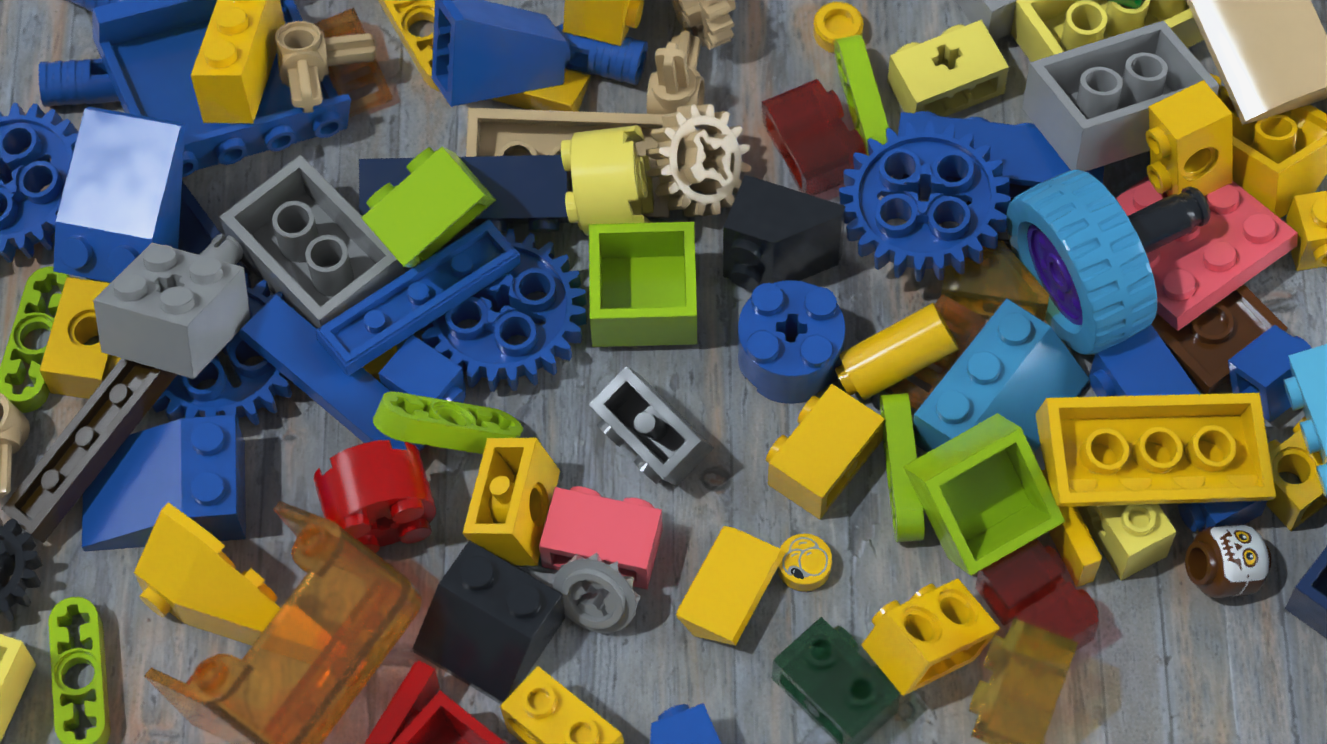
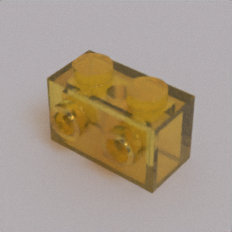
(1024, 685)

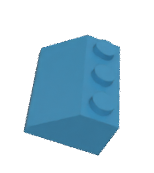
(1002, 371)

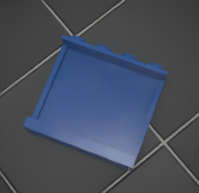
(150, 61)

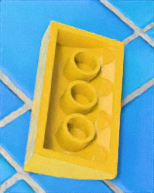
(1155, 449)

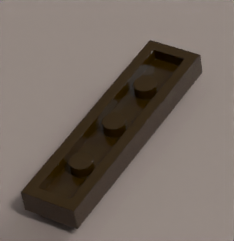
(86, 446)

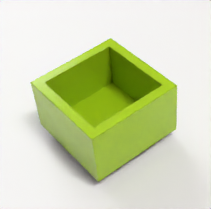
(426, 206)
(642, 284)
(984, 493)

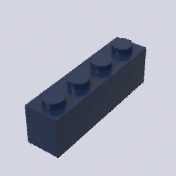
(525, 187)

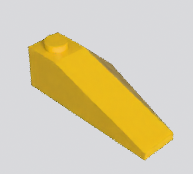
(1278, 154)
(199, 584)

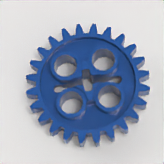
(28, 212)
(921, 240)
(506, 312)
(257, 385)

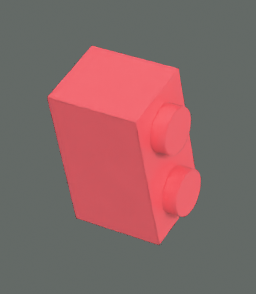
(592, 524)

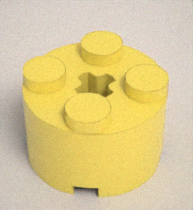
(607, 177)

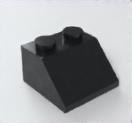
(779, 234)
(488, 622)

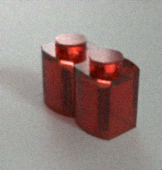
(812, 136)

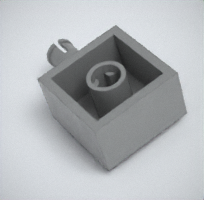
(175, 306)

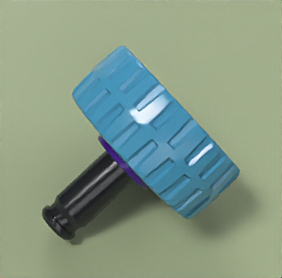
(1095, 255)

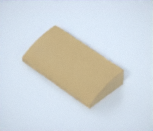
(1265, 53)
(542, 131)

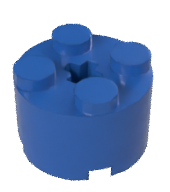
(790, 340)

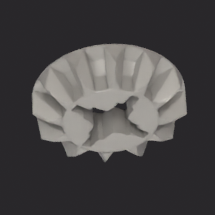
(593, 610)

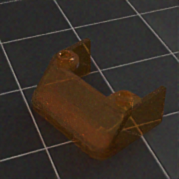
(313, 650)

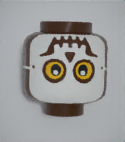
(1228, 561)

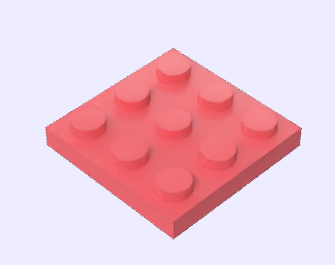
(1212, 258)

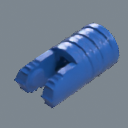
(607, 60)
(75, 83)

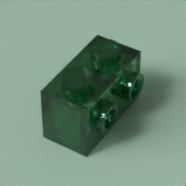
(836, 683)

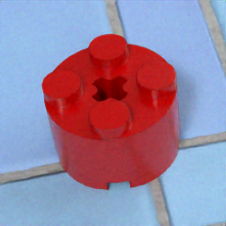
(378, 494)

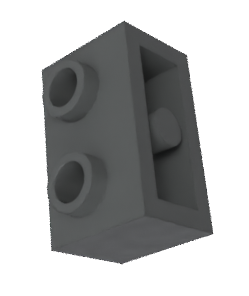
(651, 426)

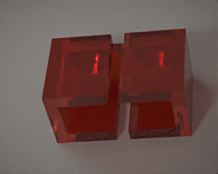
(1032, 590)

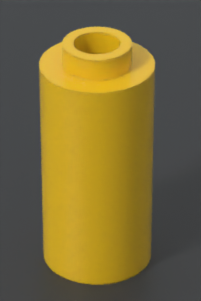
(896, 352)

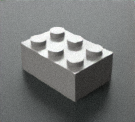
(1098, 95)
(309, 243)

